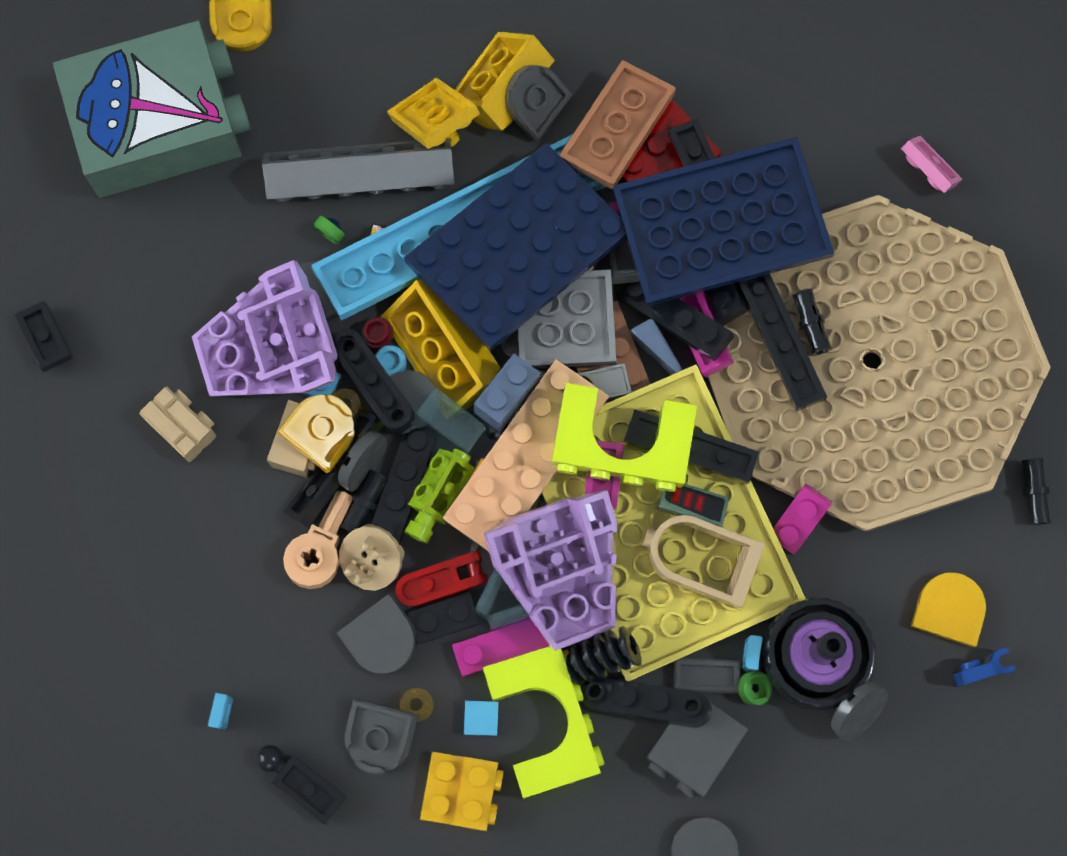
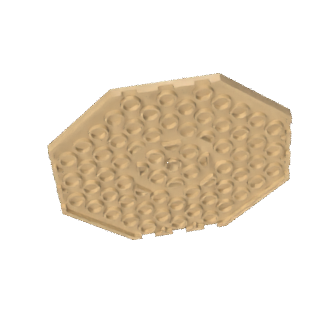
(949, 382)

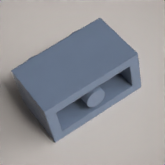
(507, 392)

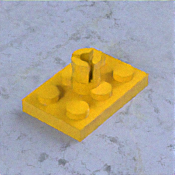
(434, 114)

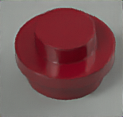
(377, 332)

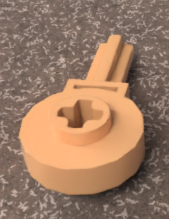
(318, 542)

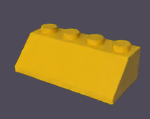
(441, 345)

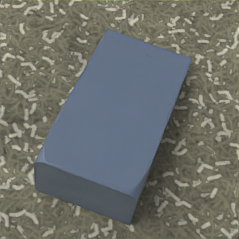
(653, 343)

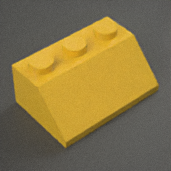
(489, 76)

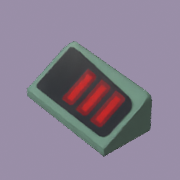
(695, 503)

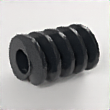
(603, 656)

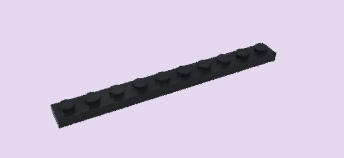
(762, 297)

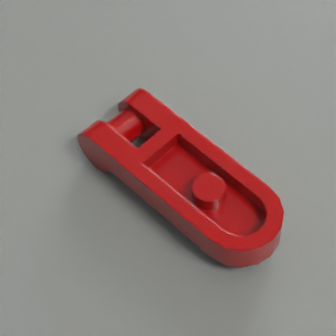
(440, 580)

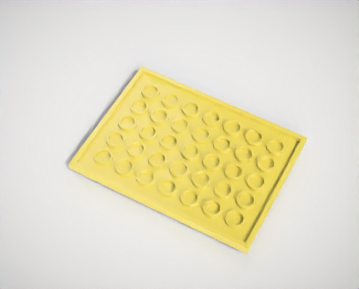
(659, 614)

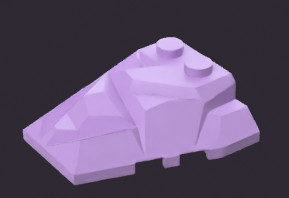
(268, 339)
(561, 566)

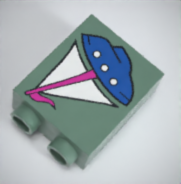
(151, 108)

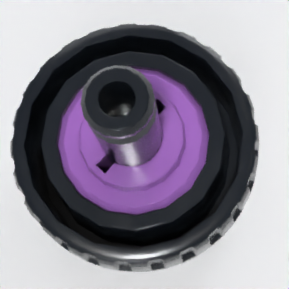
(818, 653)

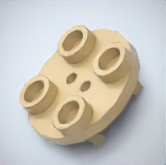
(379, 546)

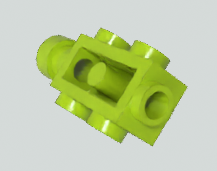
(437, 491)

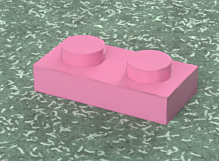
(923, 156)

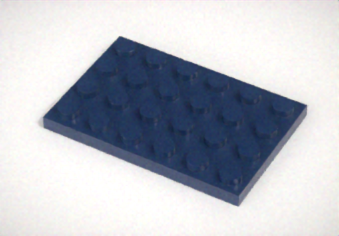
(722, 221)
(517, 246)

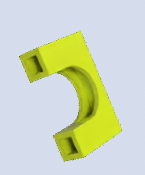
(663, 464)
(575, 757)

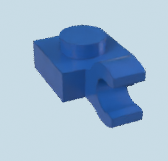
(974, 671)

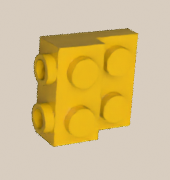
(461, 791)

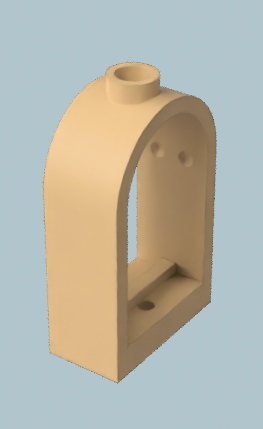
(743, 570)

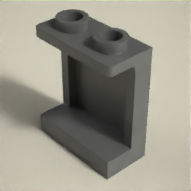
(696, 754)

